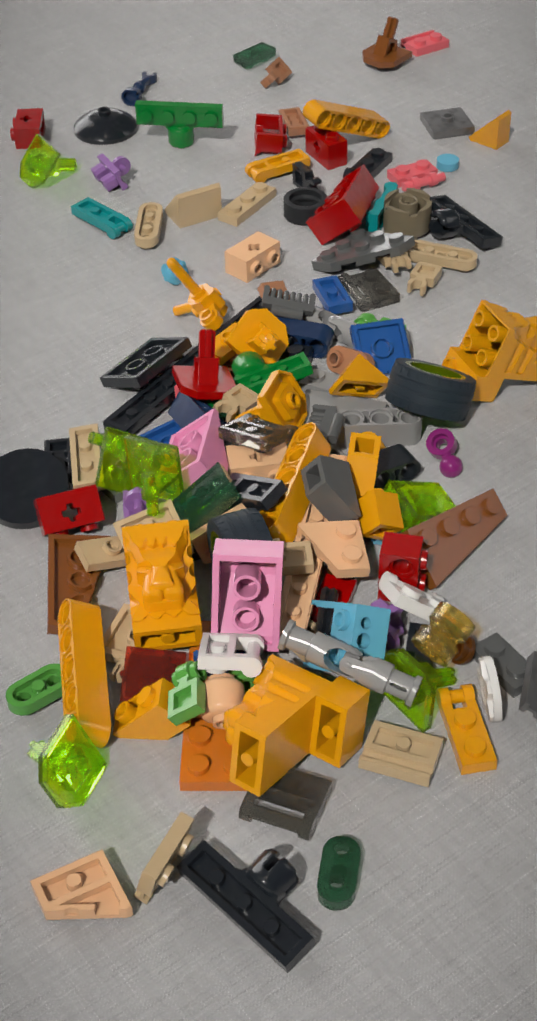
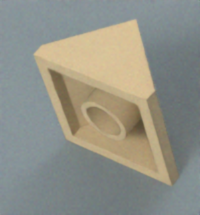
(195, 206)

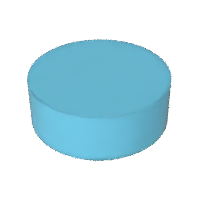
(447, 162)

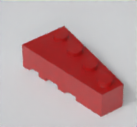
(344, 206)

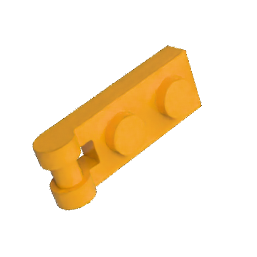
(275, 165)
(466, 730)

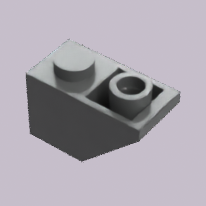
(331, 488)

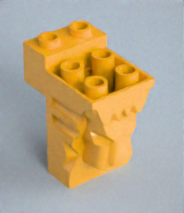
(496, 349)
(162, 585)
(290, 717)

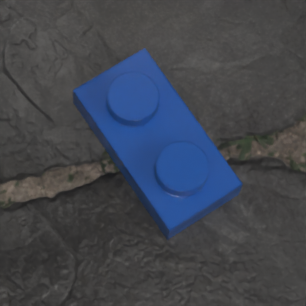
(332, 295)

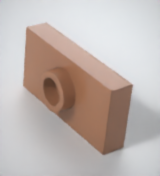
(294, 121)

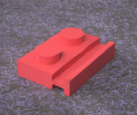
(425, 43)

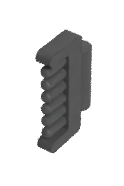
(288, 308)
(327, 421)

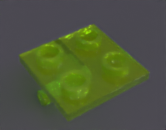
(112, 465)
(155, 470)

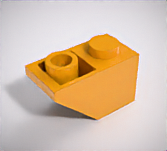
(363, 461)
(379, 513)
(147, 714)

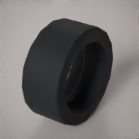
(302, 203)

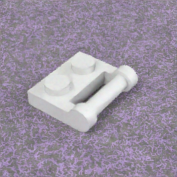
(408, 597)
(219, 654)

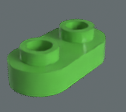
(35, 690)

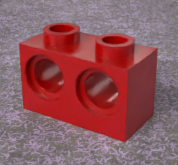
(403, 557)

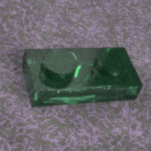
(254, 55)

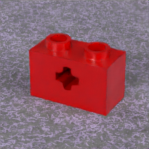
(26, 125)
(326, 147)
(83, 499)

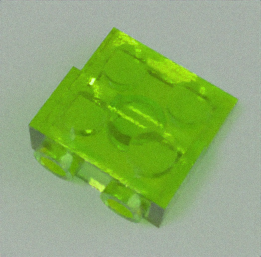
(419, 500)

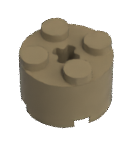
(407, 212)

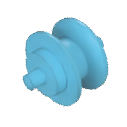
(169, 275)

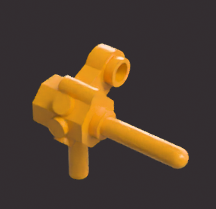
(203, 300)

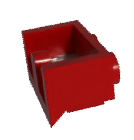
(269, 134)

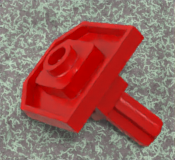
(205, 378)

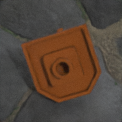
(385, 51)

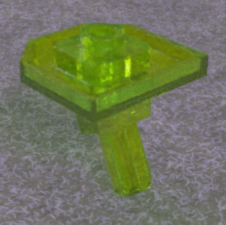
(43, 161)
(423, 705)
(67, 764)

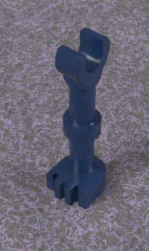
(131, 94)

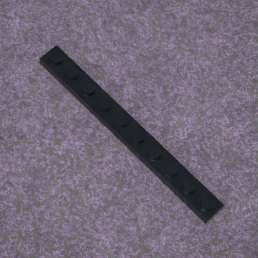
(160, 391)

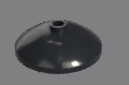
(105, 126)

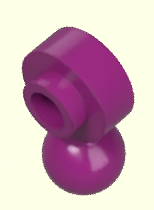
(450, 465)

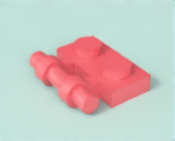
(415, 175)

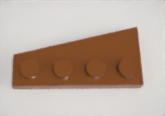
(457, 533)
(67, 575)

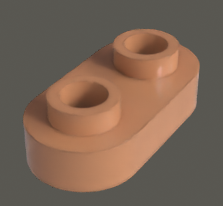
(344, 356)

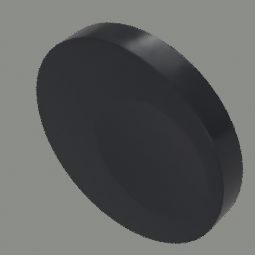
(25, 477)

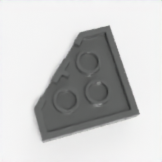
(362, 248)

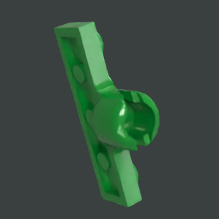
(179, 118)
(254, 372)

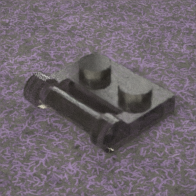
(374, 285)
(256, 433)
(293, 791)

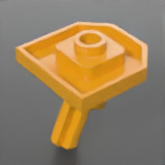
(260, 333)
(281, 400)

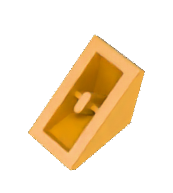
(495, 132)
(360, 380)

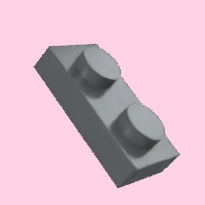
(508, 662)

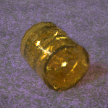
(446, 630)

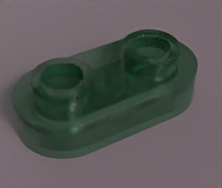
(341, 870)

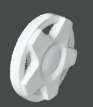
(490, 689)

